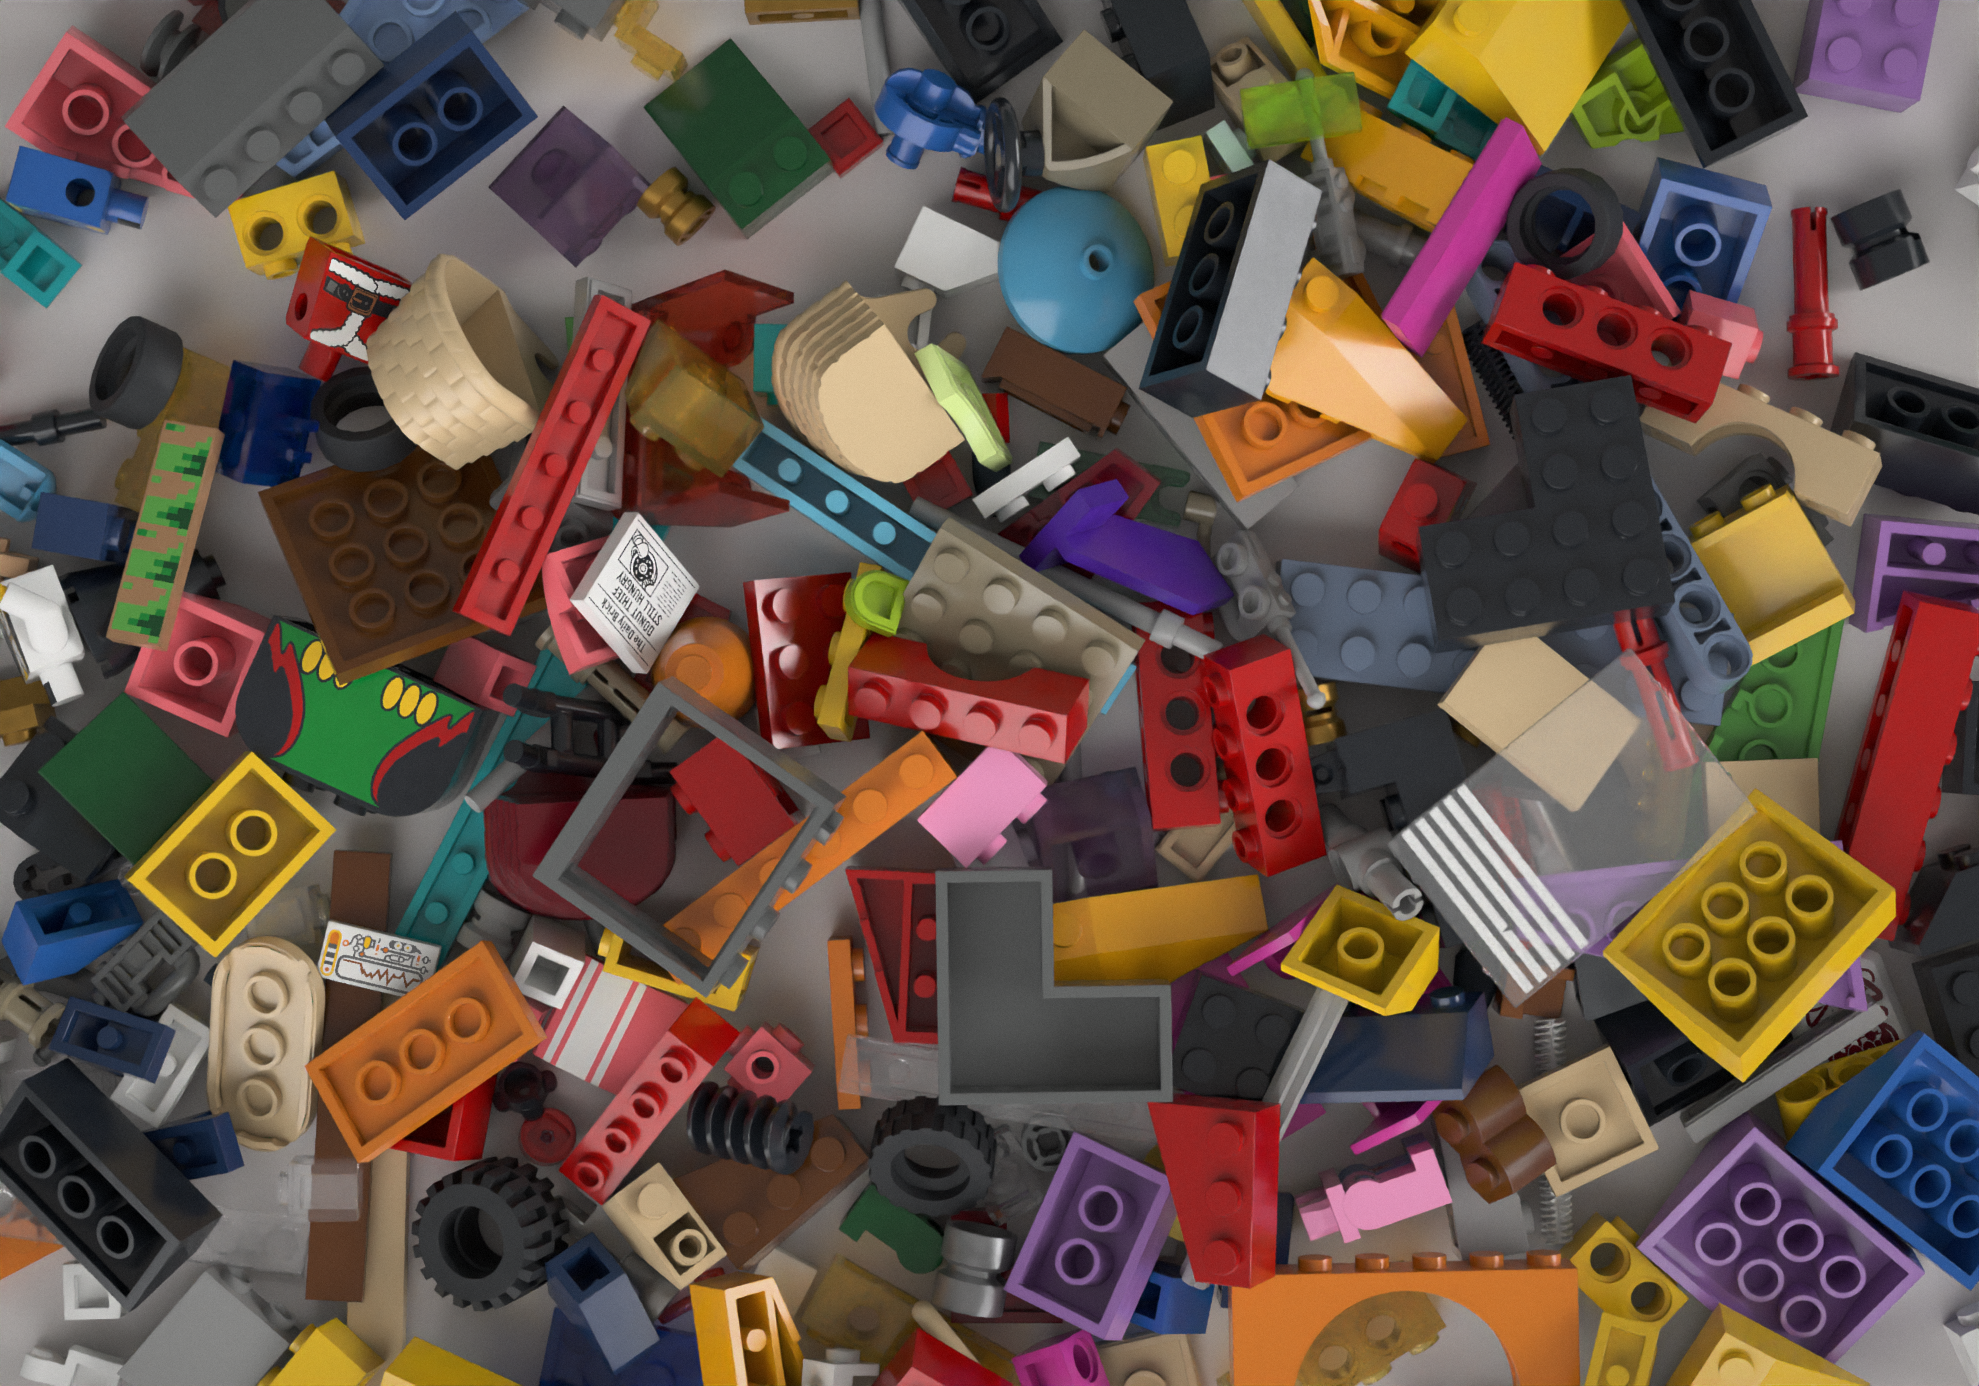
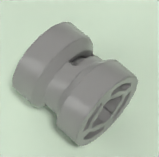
(495, 923)

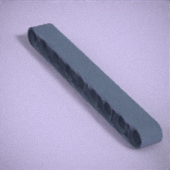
(1689, 577)

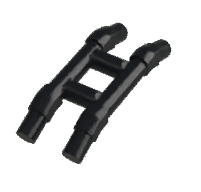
(561, 755)

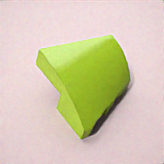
(1624, 102)

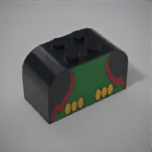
(377, 742)

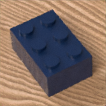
(430, 116)

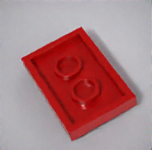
(789, 646)

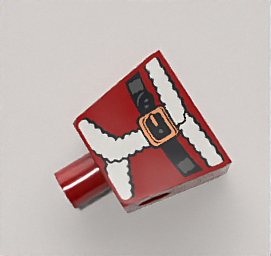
(339, 305)

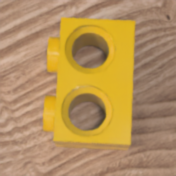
(294, 209)
(1614, 1284)

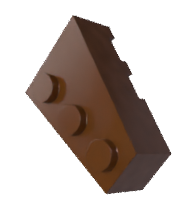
(759, 1208)

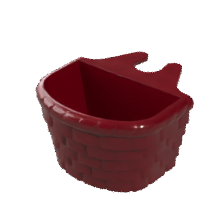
(628, 854)

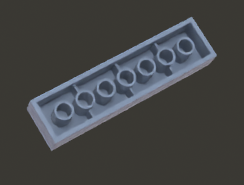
(1379, 633)

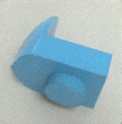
(22, 483)

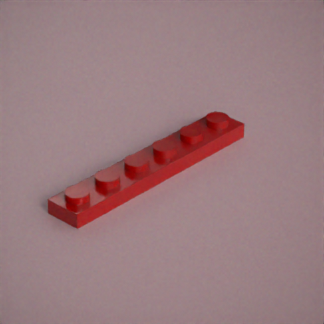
(552, 465)

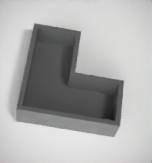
(1017, 1031)

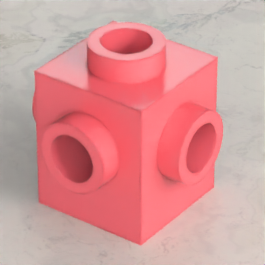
(781, 1048)

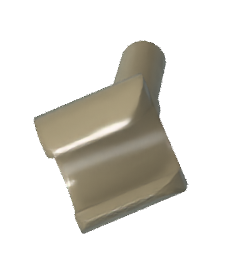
(1202, 510)

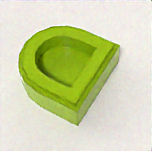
(876, 601)

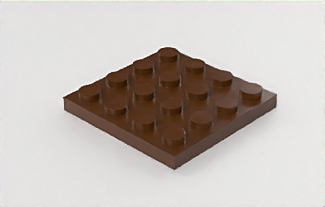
(386, 555)

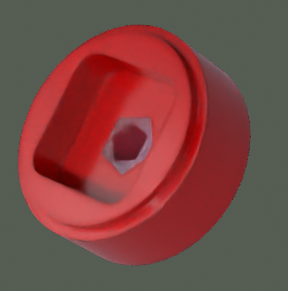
(548, 1138)

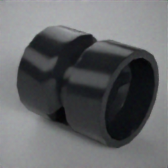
(1880, 239)

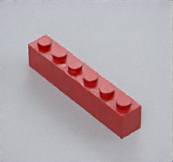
(1909, 741)

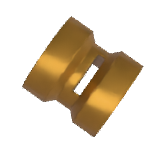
(680, 210)
(1325, 725)

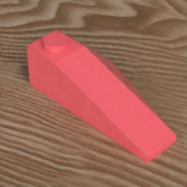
(79, 108)

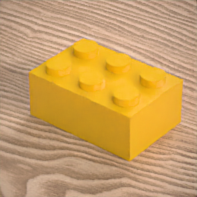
(230, 853)

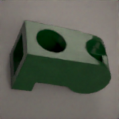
(912, 1236)

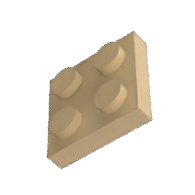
(1587, 1118)

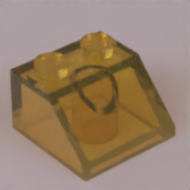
(691, 402)

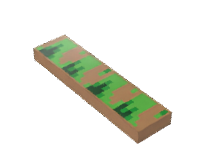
(165, 535)

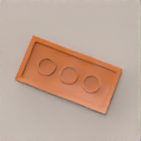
(425, 1051)

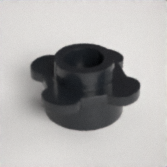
(517, 1077)

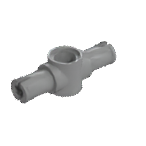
(1367, 864)

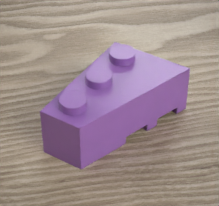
(1914, 557)

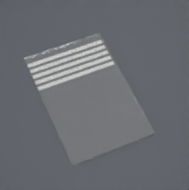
(1571, 827)

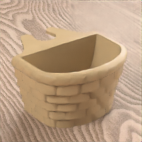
(459, 365)
(857, 387)

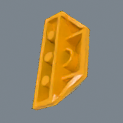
(1368, 37)

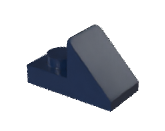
(112, 1040)
(199, 1144)

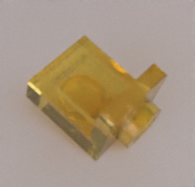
(650, 52)

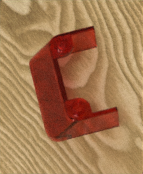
(718, 319)

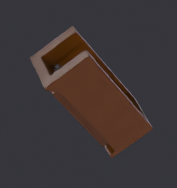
(1056, 385)

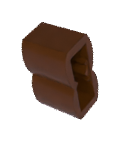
(1495, 1136)

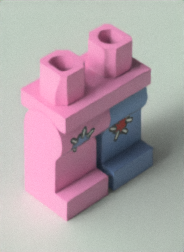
(1375, 1194)

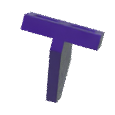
(1128, 551)

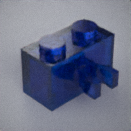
(266, 424)

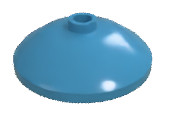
(1049, 274)

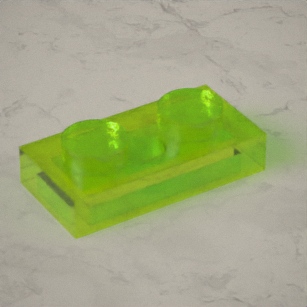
(1300, 110)

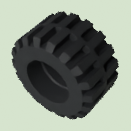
(453, 1242)

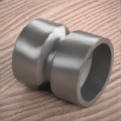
(973, 1276)

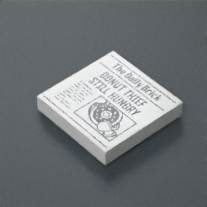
(635, 592)

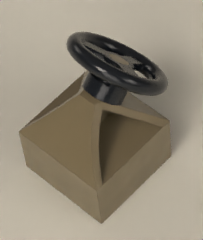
(1079, 127)

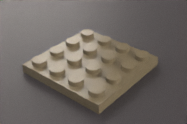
(1001, 618)

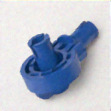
(936, 118)

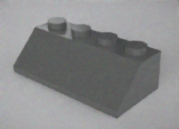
(250, 95)

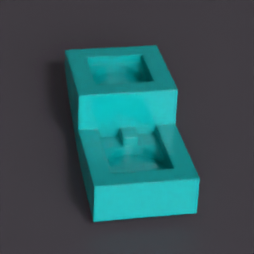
(1440, 112)
(32, 257)

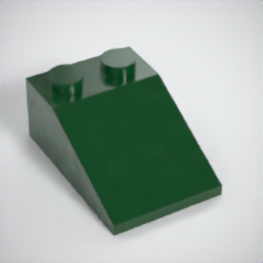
(740, 138)

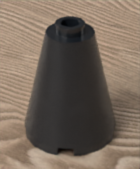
(95, 600)

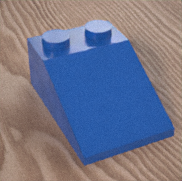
(1701, 229)

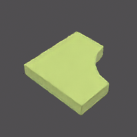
(962, 399)

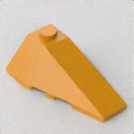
(1356, 371)
(1155, 930)

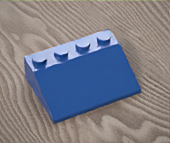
(1906, 1150)

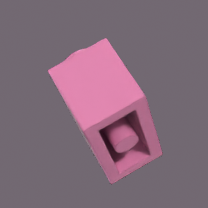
(983, 803)

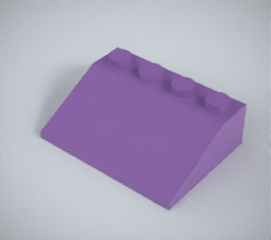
(1778, 1243)

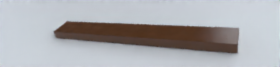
(340, 1248)

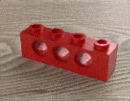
(1577, 351)
(1284, 776)
(1168, 802)
(649, 1100)

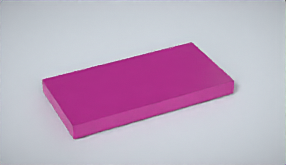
(1461, 238)

